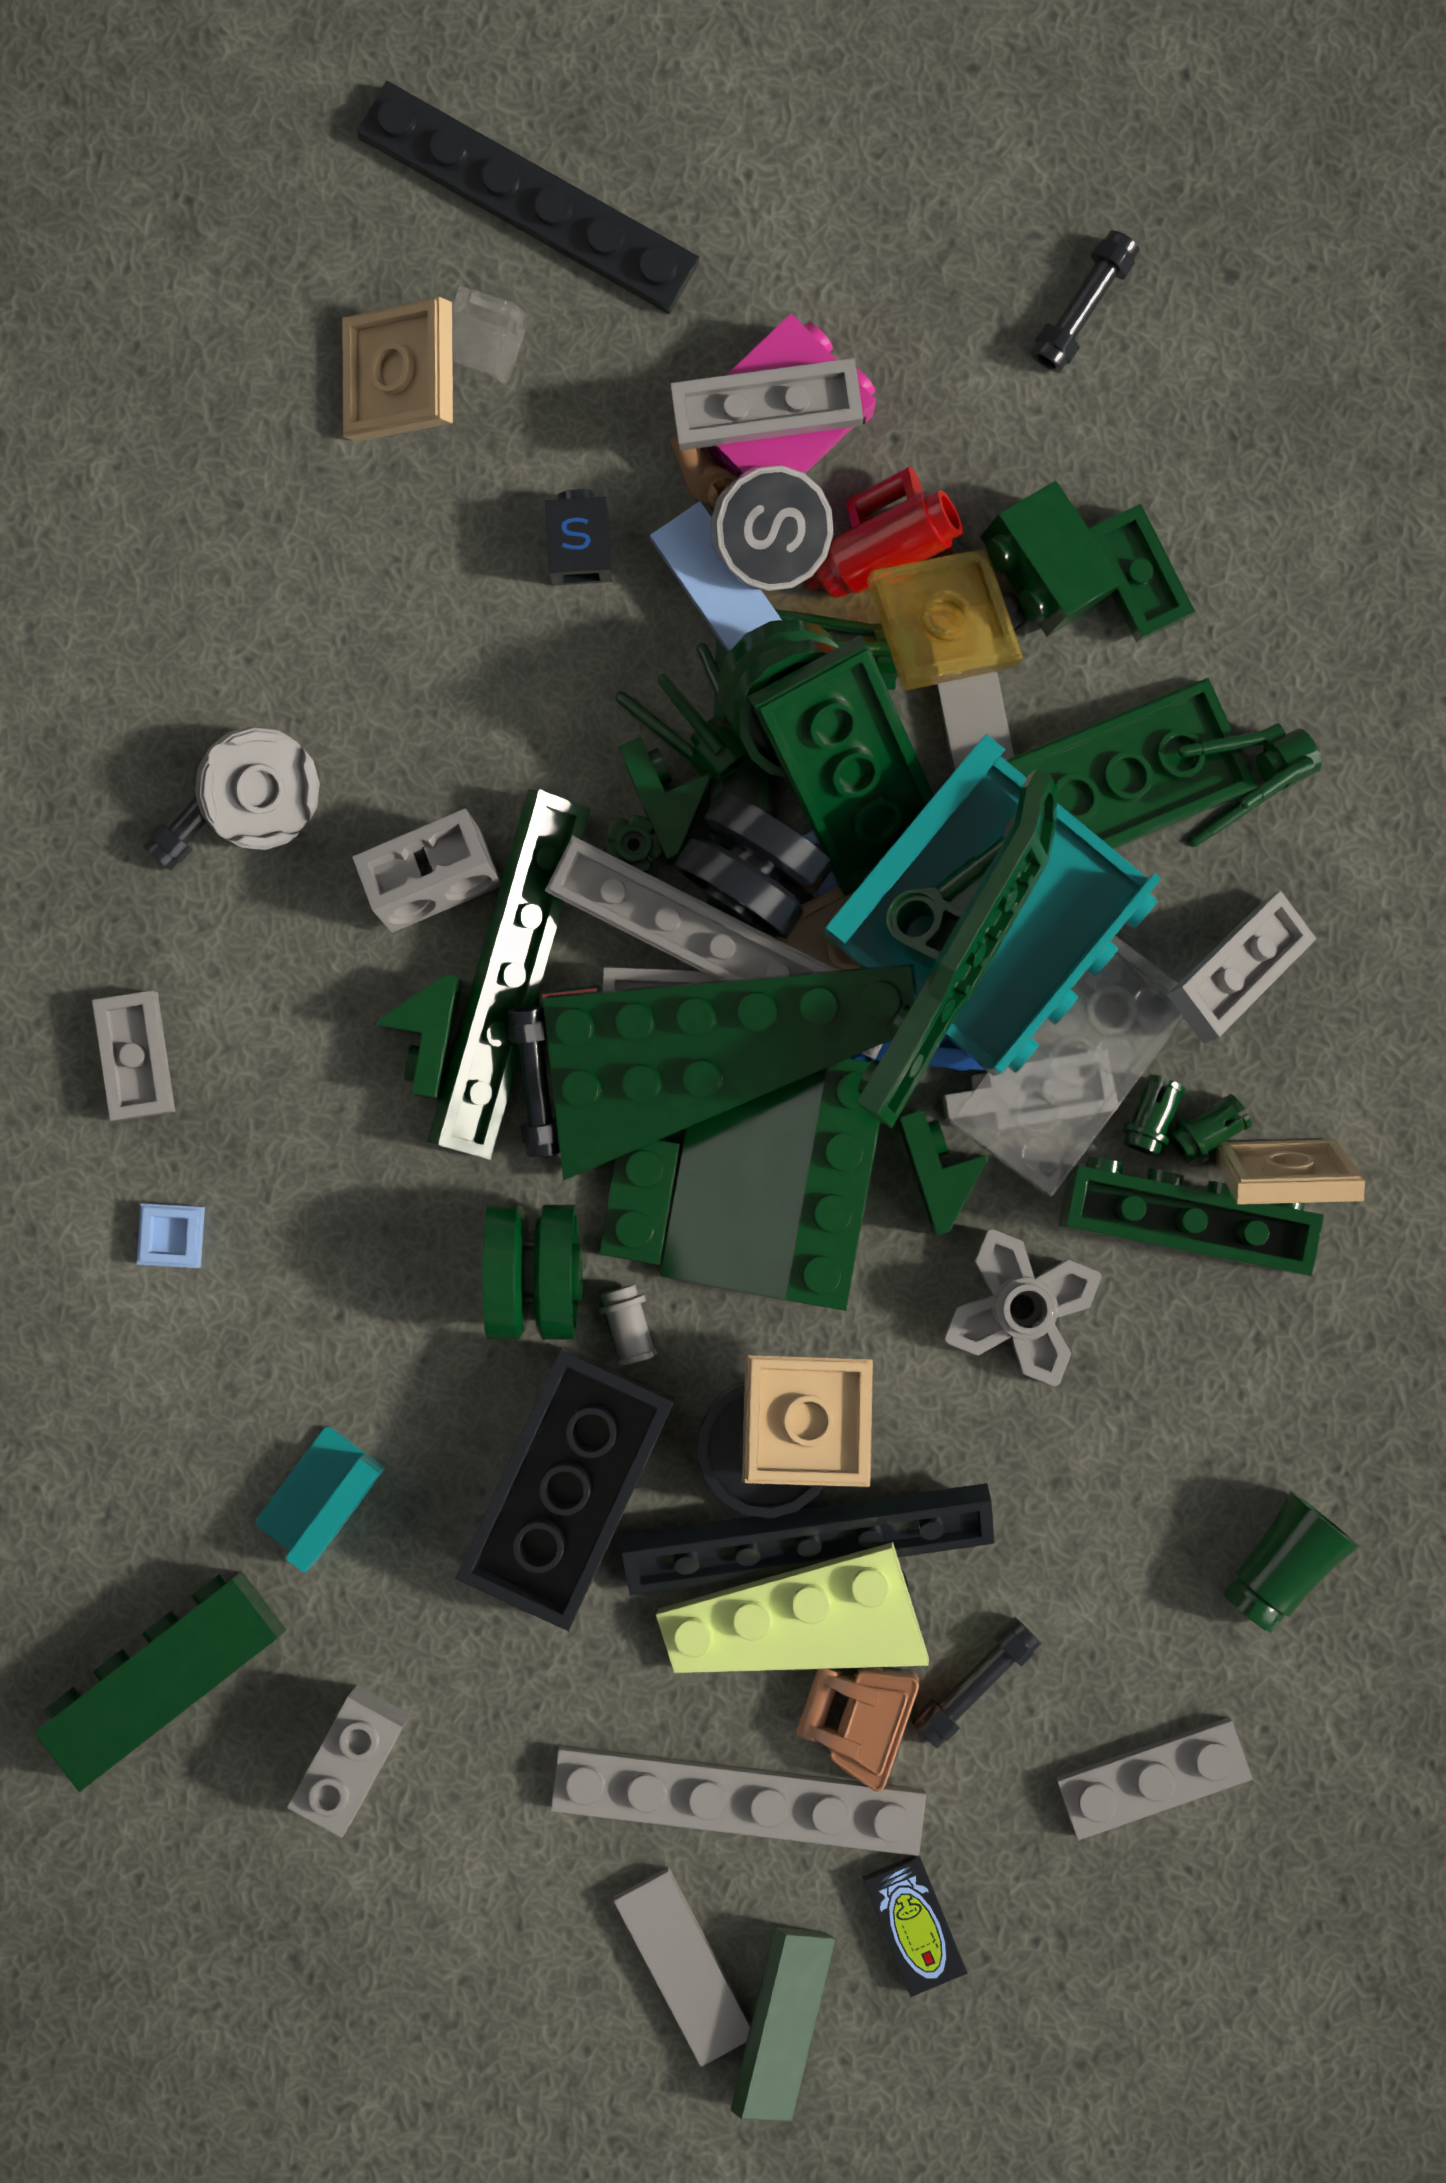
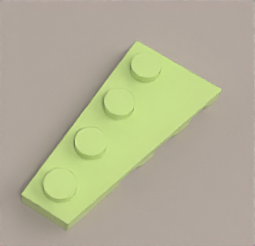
(812, 1617)

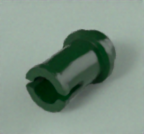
(1153, 1119)
(1209, 1130)

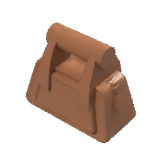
(870, 1723)

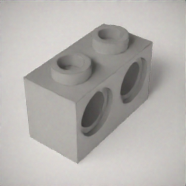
(427, 871)
(348, 1761)

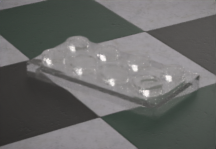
(1077, 1075)

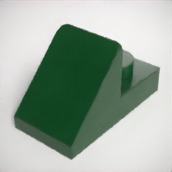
(669, 812)
(433, 1016)
(941, 1188)

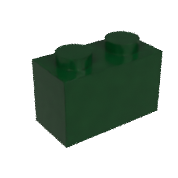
(1050, 559)

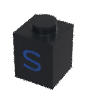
(578, 538)

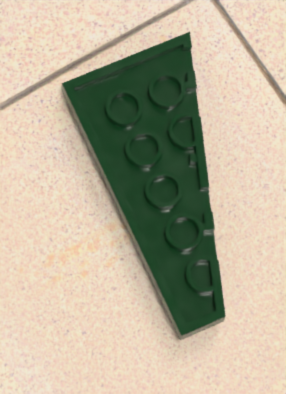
(676, 1054)

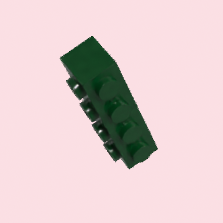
(1189, 1219)

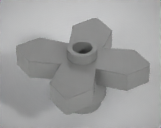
(1053, 1294)

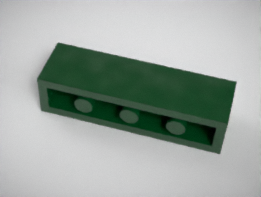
(160, 1680)

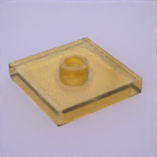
(944, 619)

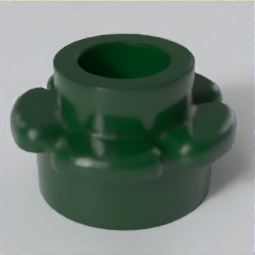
(636, 828)

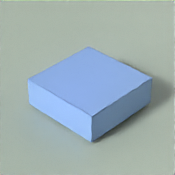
(170, 1235)

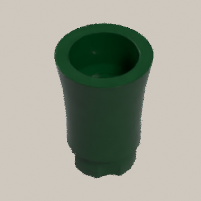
(1288, 1563)

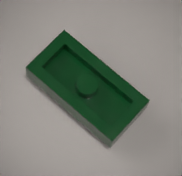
(1151, 590)
(640, 1203)

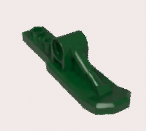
(970, 923)

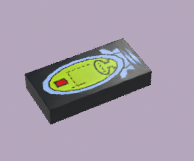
(914, 1925)

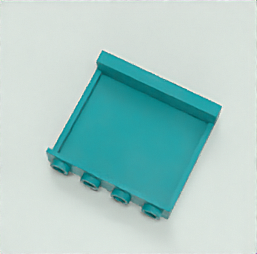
(1053, 941)

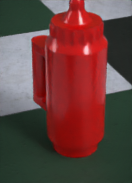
(893, 538)

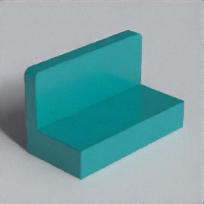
(319, 1497)

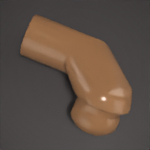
(701, 475)

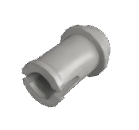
(627, 1324)

